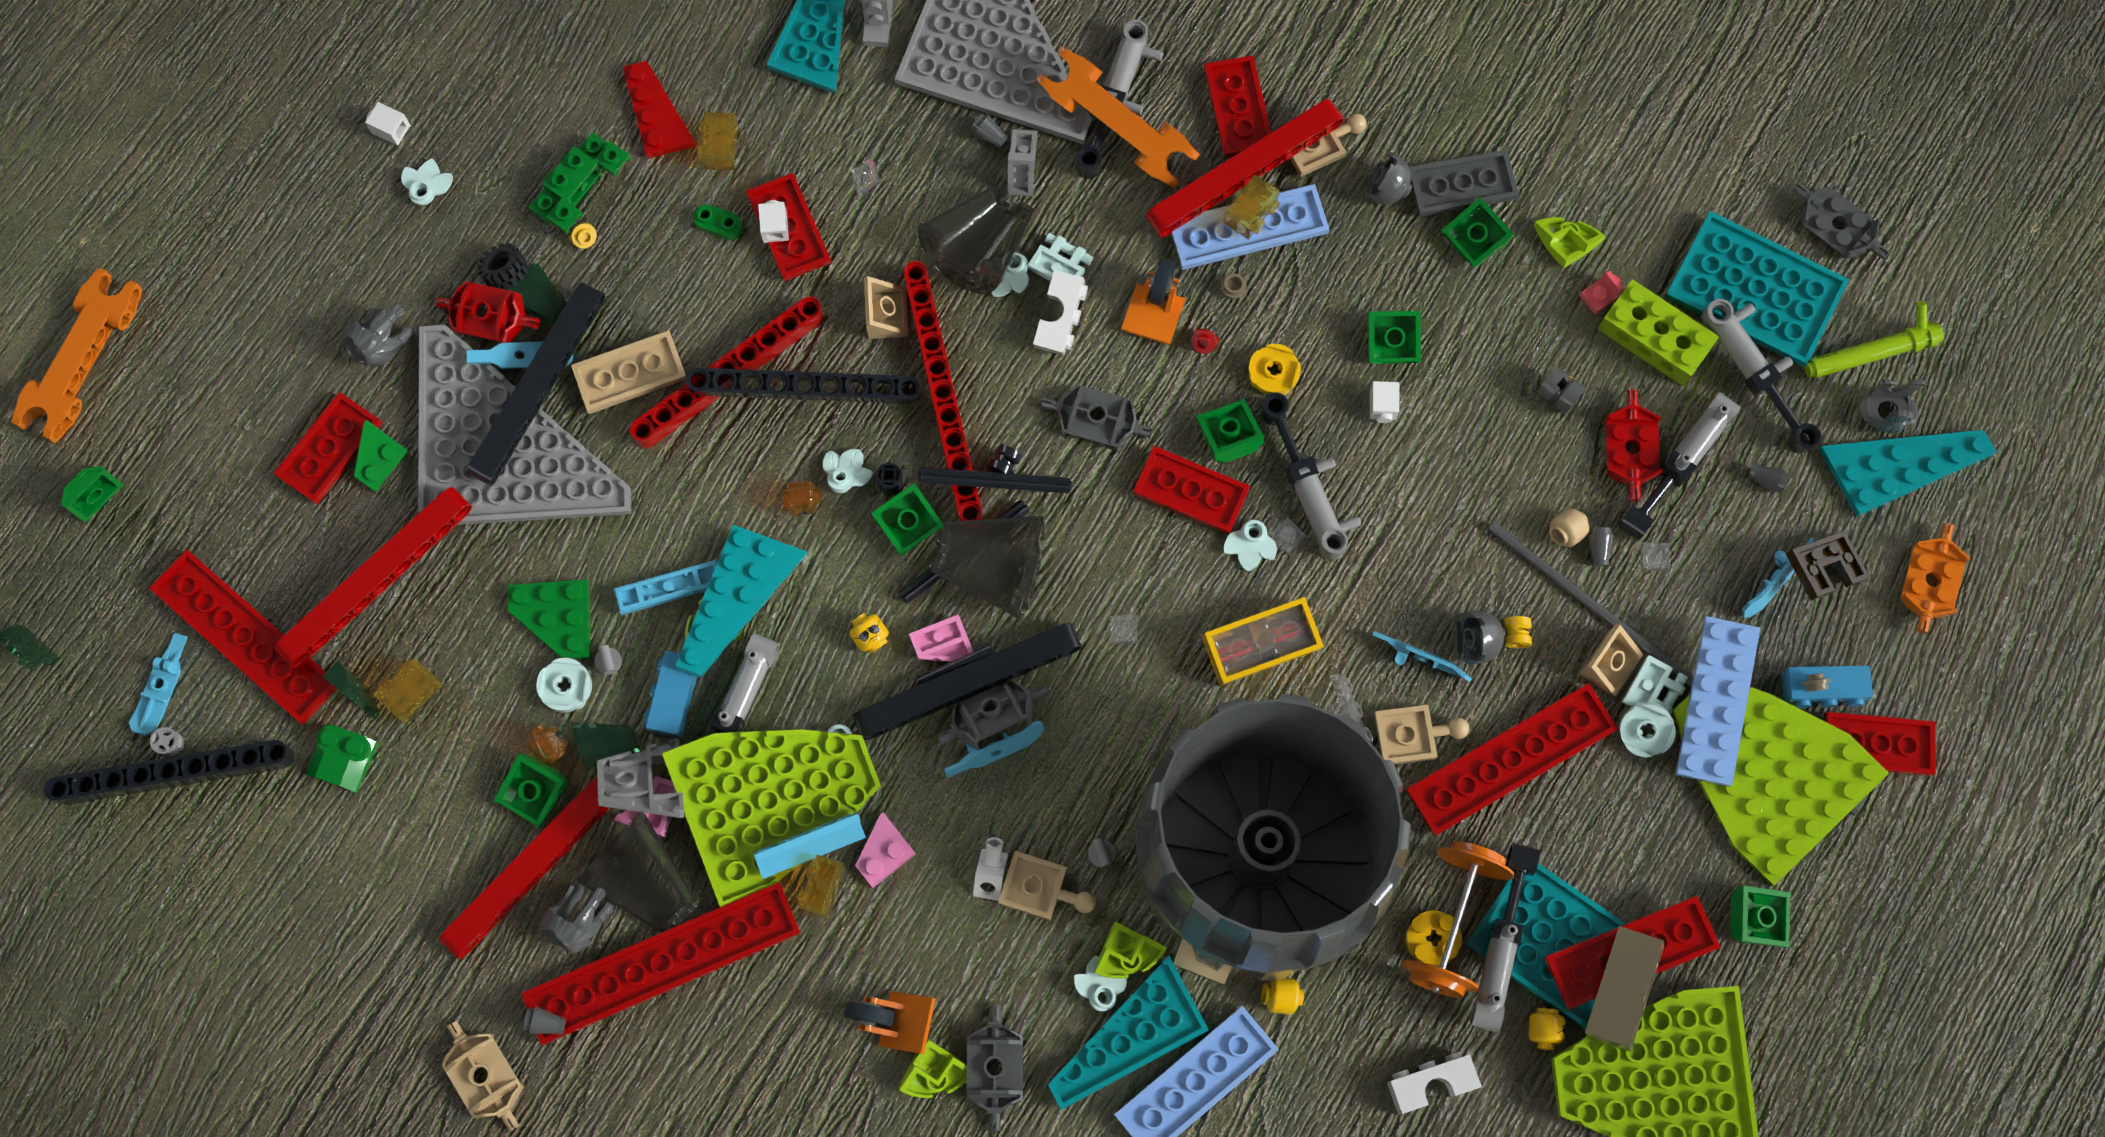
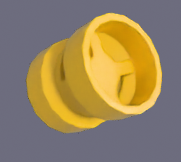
(1518, 632)

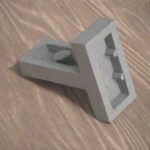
(877, 22)
(1022, 162)

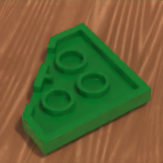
(555, 614)

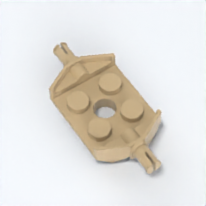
(500, 1089)

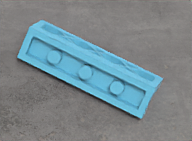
(809, 844)

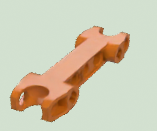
(1082, 89)
(76, 356)

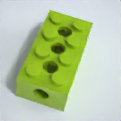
(1673, 328)

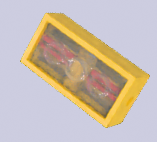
(1262, 641)

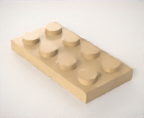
(628, 372)

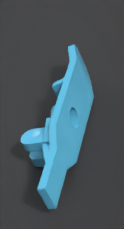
(504, 355)
(1771, 587)
(1403, 650)
(154, 699)
(997, 749)

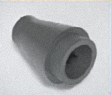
(989, 131)
(1769, 477)
(1600, 545)
(543, 1022)

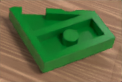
(376, 456)

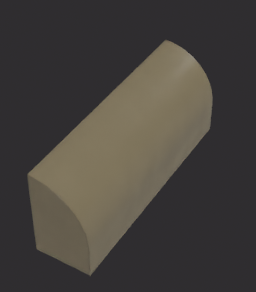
(1624, 988)

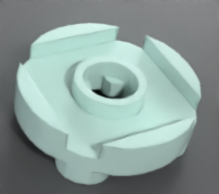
(555, 673)
(1651, 744)

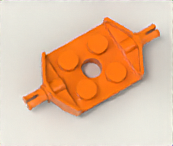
(1947, 564)

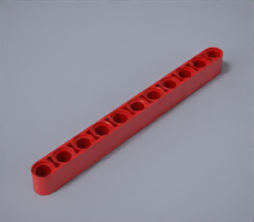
(940, 382)

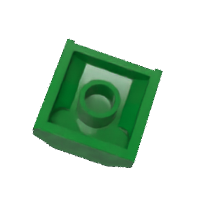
(1477, 233)
(1394, 337)
(1230, 431)
(89, 491)
(907, 519)
(341, 757)
(531, 789)
(1760, 916)

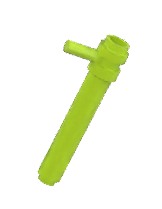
(1912, 339)

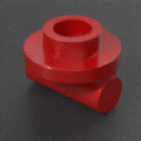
(1204, 341)

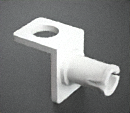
(990, 869)

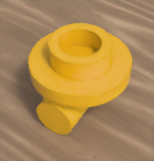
(583, 235)

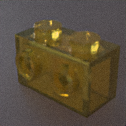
(718, 141)
(1252, 207)
(408, 689)
(821, 887)

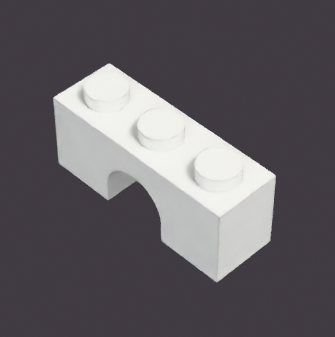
(1056, 335)
(1409, 1089)

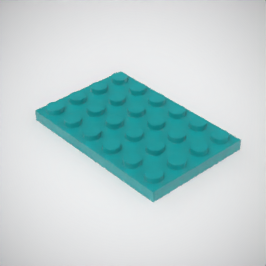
(1788, 291)
(1553, 920)

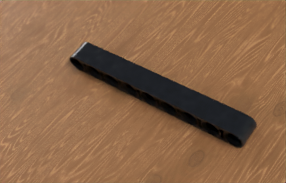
(791, 378)
(535, 384)
(967, 681)
(157, 770)

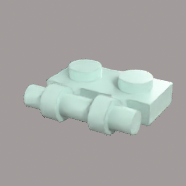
(1048, 260)
(1649, 682)

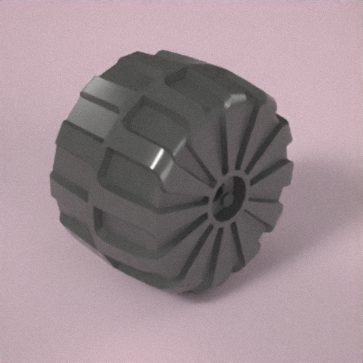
(1271, 836)

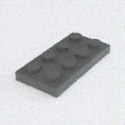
(1461, 181)

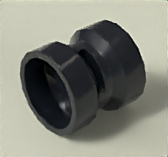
(1005, 459)
(892, 483)

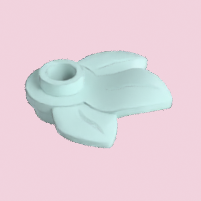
(426, 179)
(1014, 278)
(847, 467)
(1251, 549)
(1092, 984)

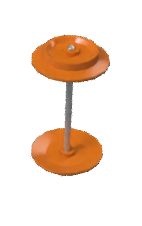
(1478, 861)

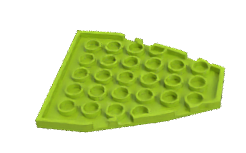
(1788, 783)
(762, 789)
(1679, 1079)

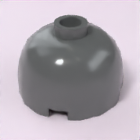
(1389, 181)
(1479, 637)

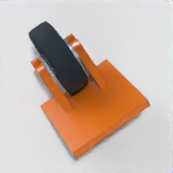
(1152, 310)
(904, 1021)

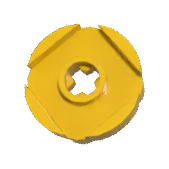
(1287, 363)
(1422, 927)

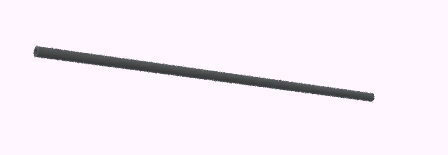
(1590, 603)

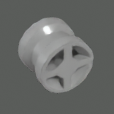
(162, 737)

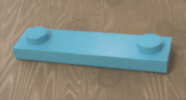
(664, 588)

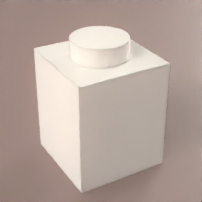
(387, 123)
(773, 221)
(1384, 401)

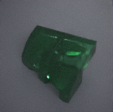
(540, 295)
(27, 647)
(352, 687)
(602, 741)

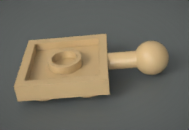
(1327, 148)
(1408, 734)
(1036, 885)

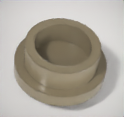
(1233, 286)
(1816, 682)

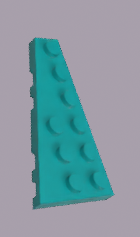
(811, 44)
(1891, 468)
(740, 586)
(1143, 1029)

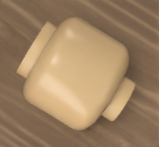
(1569, 527)

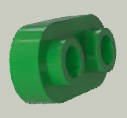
(716, 222)

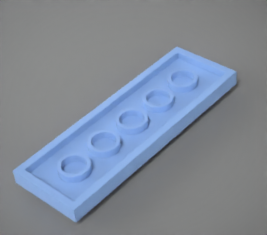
(1210, 240)
(1718, 701)
(1198, 1079)

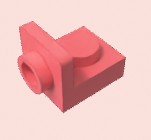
(1602, 292)

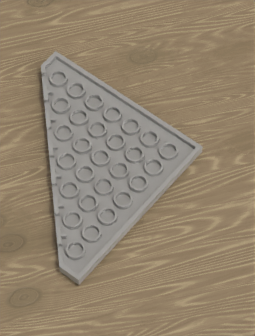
(990, 61)
(545, 475)

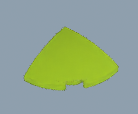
(1567, 240)
(1127, 953)
(933, 1072)

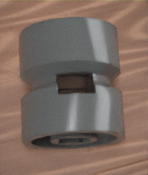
(1552, 387)

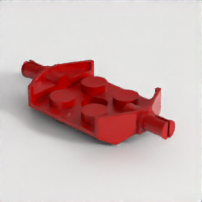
(503, 317)
(1639, 427)

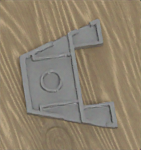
(628, 785)

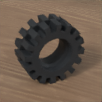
(502, 266)

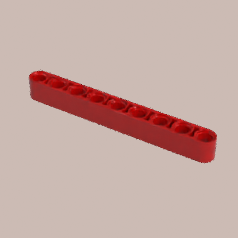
(1240, 169)
(732, 360)
(372, 578)
(523, 872)

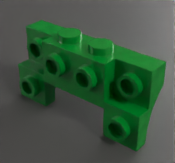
(573, 178)

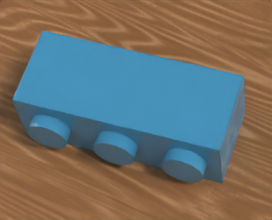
(1847, 685)
(670, 698)

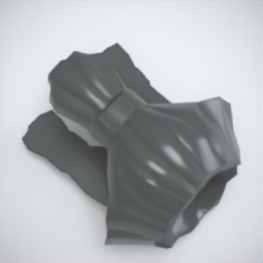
(370, 340)
(1898, 396)
(575, 935)

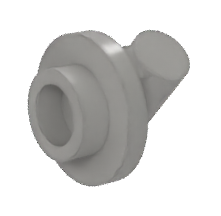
(607, 660)
(1101, 853)

